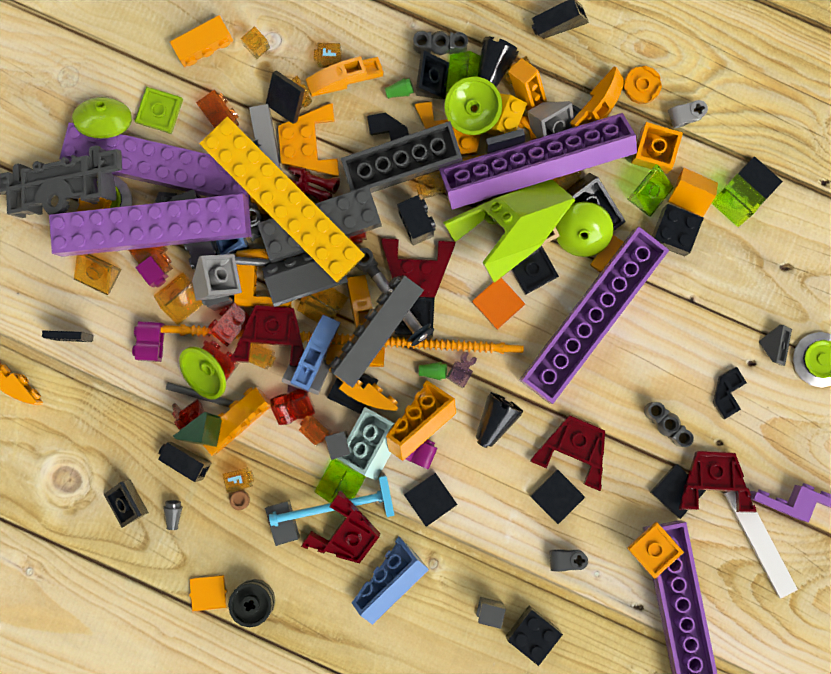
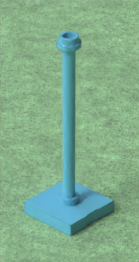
(381, 496)

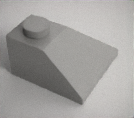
(550, 118)
(216, 277)

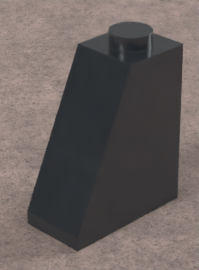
(559, 19)
(184, 461)

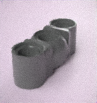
(431, 40)
(676, 429)

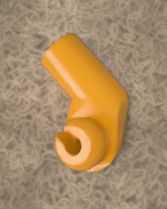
(524, 122)

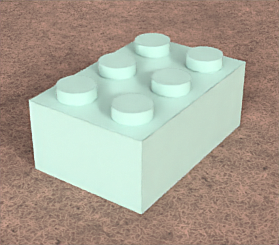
(368, 444)

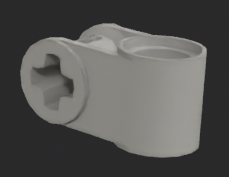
(684, 114)

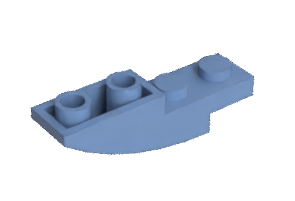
(315, 352)

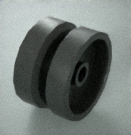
(245, 613)

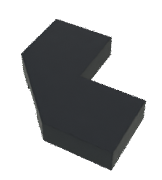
(384, 123)
(726, 384)

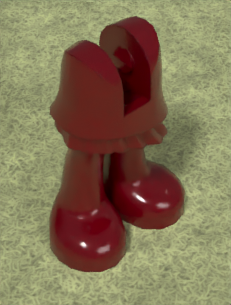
(331, 184)

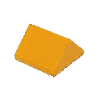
(693, 192)

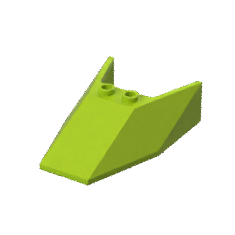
(524, 215)

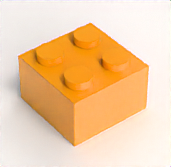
(657, 146)

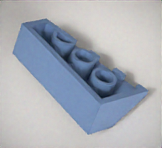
(390, 582)

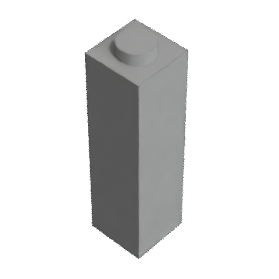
(264, 131)

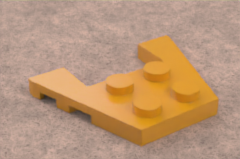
(299, 142)
(467, 143)

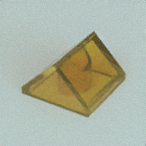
(96, 273)
(178, 299)
(326, 302)

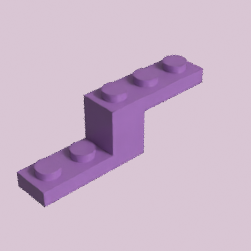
(800, 504)

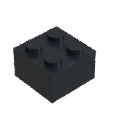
(415, 219)
(677, 229)
(534, 635)

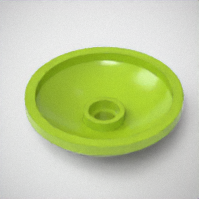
(469, 93)
(102, 117)
(585, 218)
(202, 372)

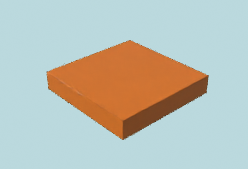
(498, 303)

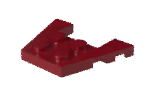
(424, 273)
(271, 327)
(580, 442)
(716, 473)
(353, 536)

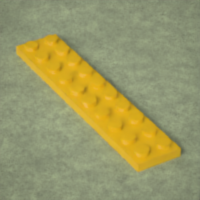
(282, 199)

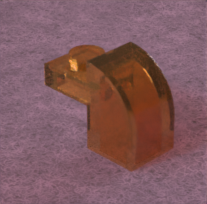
(156, 252)

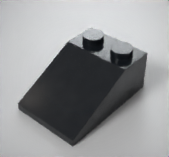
(592, 190)

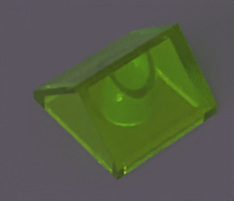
(462, 66)
(651, 191)
(738, 200)
(339, 478)

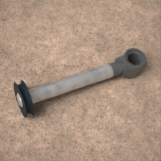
(419, 333)

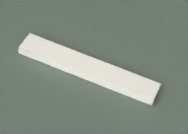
(764, 549)

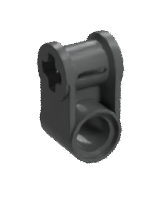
(257, 218)
(564, 560)

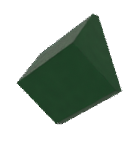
(202, 430)

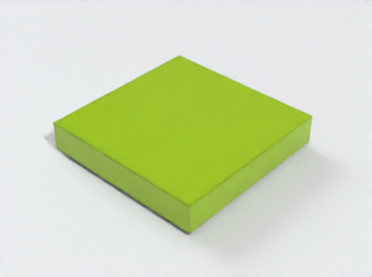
(159, 110)

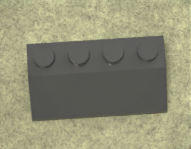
(296, 279)

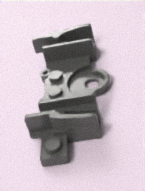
(33, 189)

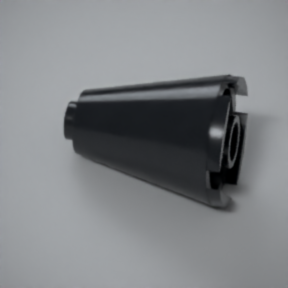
(496, 59)
(496, 419)

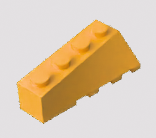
(239, 417)
(421, 420)

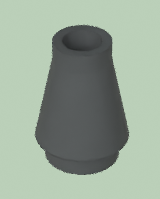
(172, 514)

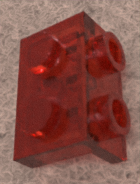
(229, 324)
(223, 358)
(188, 414)

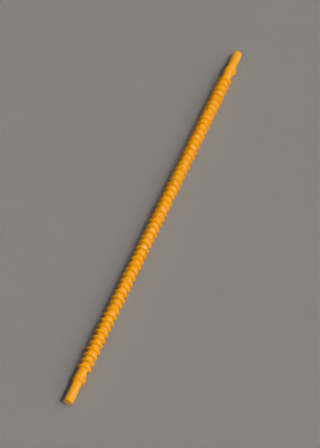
(501, 347)

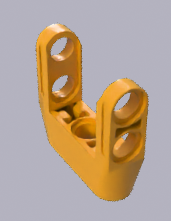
(248, 281)

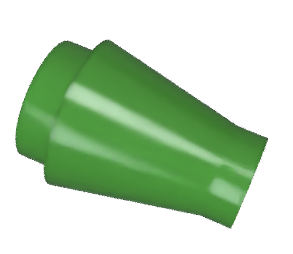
(400, 89)
(434, 370)

